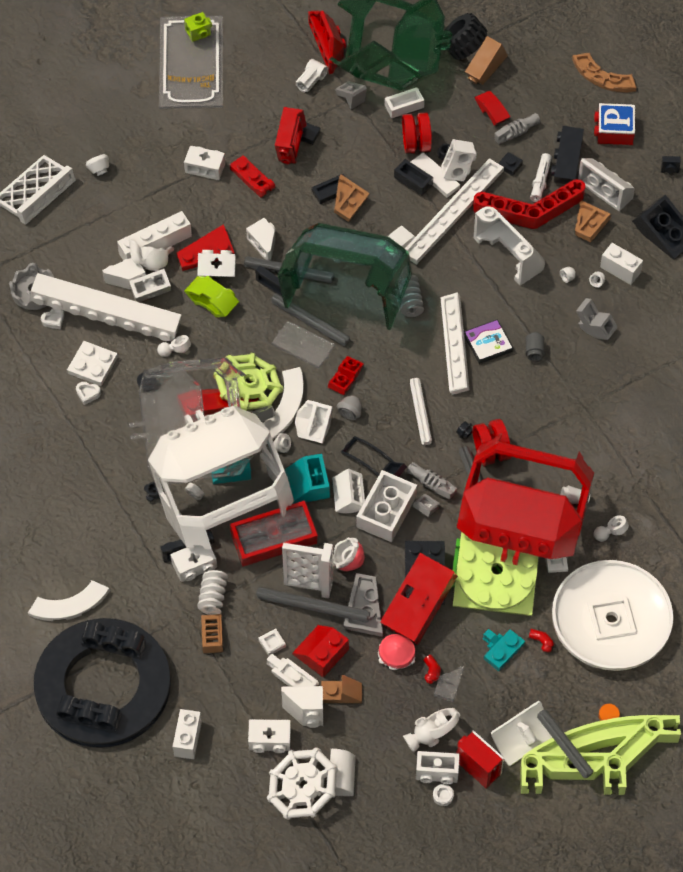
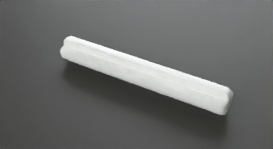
(420, 410)

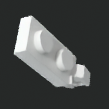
(290, 673)

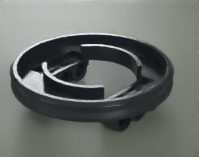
(85, 720)

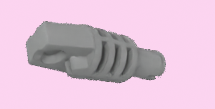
(516, 128)
(432, 480)

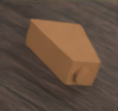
(486, 61)

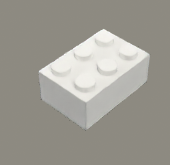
(386, 506)

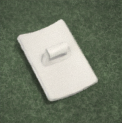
(520, 734)

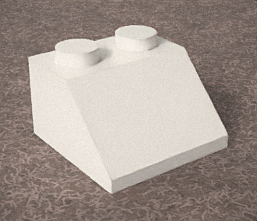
(304, 704)

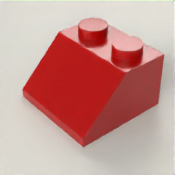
(322, 649)

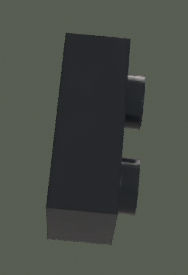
(413, 177)

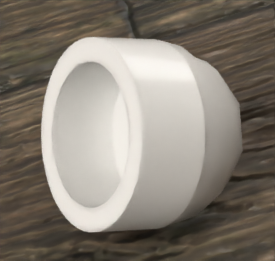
(567, 274)
(594, 278)

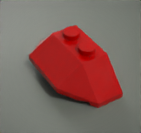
(327, 38)

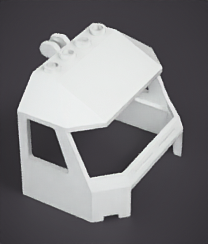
(209, 446)

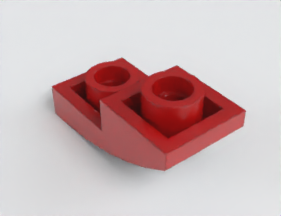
(491, 104)
(346, 375)

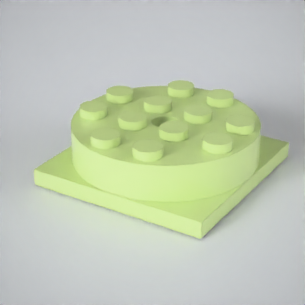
(483, 590)

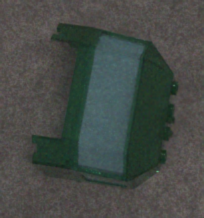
(388, 262)

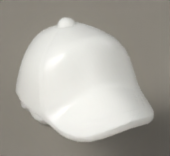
(149, 257)

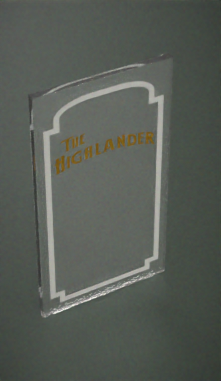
(190, 70)

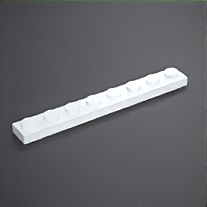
(453, 210)

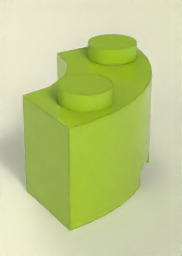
(212, 296)

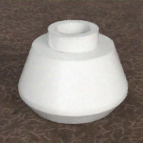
(98, 164)

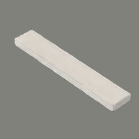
(454, 343)

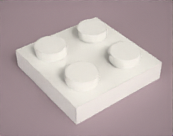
(92, 363)

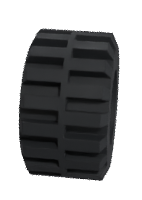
(467, 35)

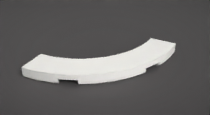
(289, 404)

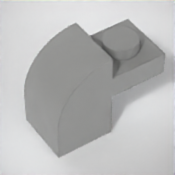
(595, 323)

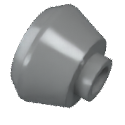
(350, 407)

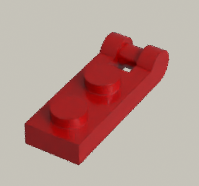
(251, 176)

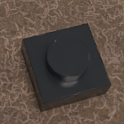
(511, 163)
(670, 164)

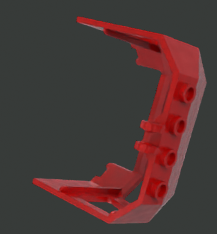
(520, 515)

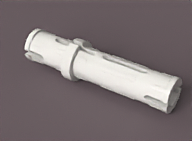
(539, 183)

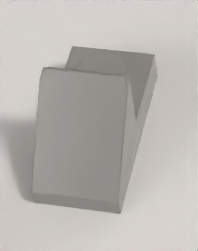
(353, 92)

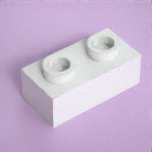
(404, 102)

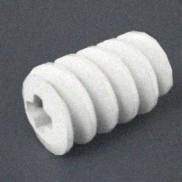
(211, 592)

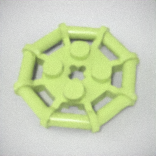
(257, 387)

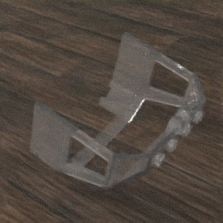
(171, 393)

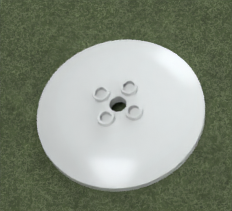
(616, 590)

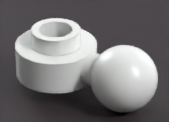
(179, 345)
(617, 526)

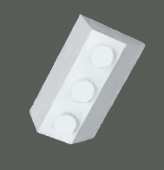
(605, 183)

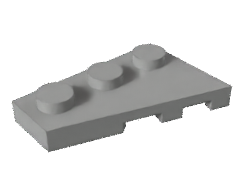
(365, 597)

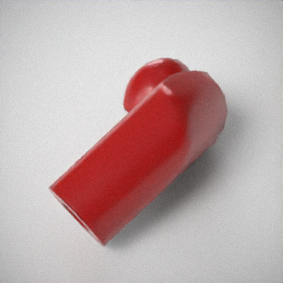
(544, 638)
(434, 669)

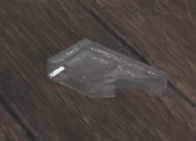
(448, 684)

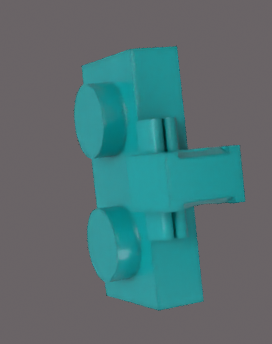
(501, 647)

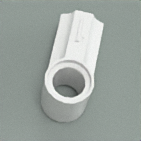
(313, 72)

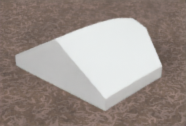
(313, 421)

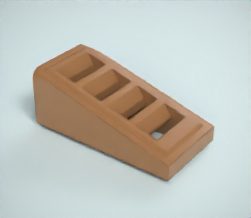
(212, 647)

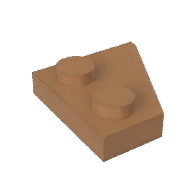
(348, 198)
(590, 221)

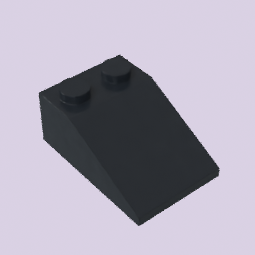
(662, 226)
(431, 549)

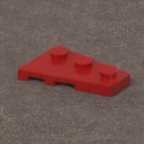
(215, 240)

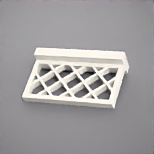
(43, 195)
(323, 567)

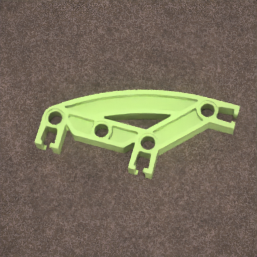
(628, 732)

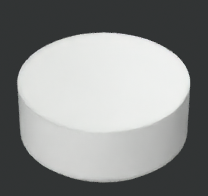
(194, 491)
(443, 795)

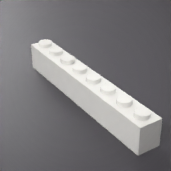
(105, 307)

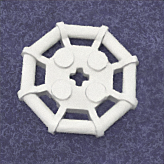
(294, 776)

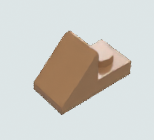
(342, 691)

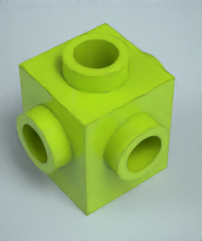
(198, 26)

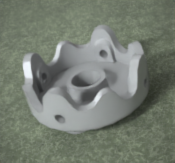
(23, 283)

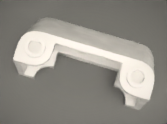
(494, 227)

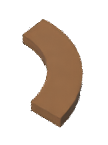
(600, 78)

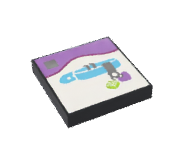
(488, 341)

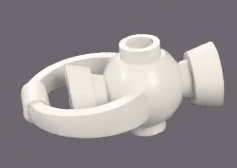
(431, 728)

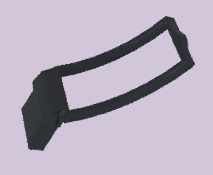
(392, 467)

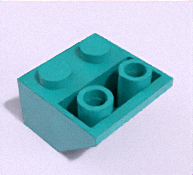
(308, 479)

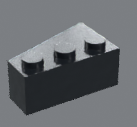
(567, 154)

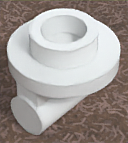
(282, 443)

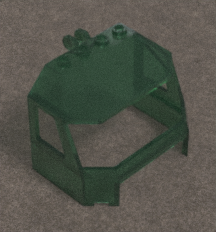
(414, 48)

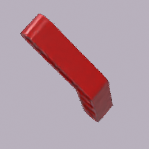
(535, 214)

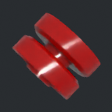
(416, 133)
(484, 434)

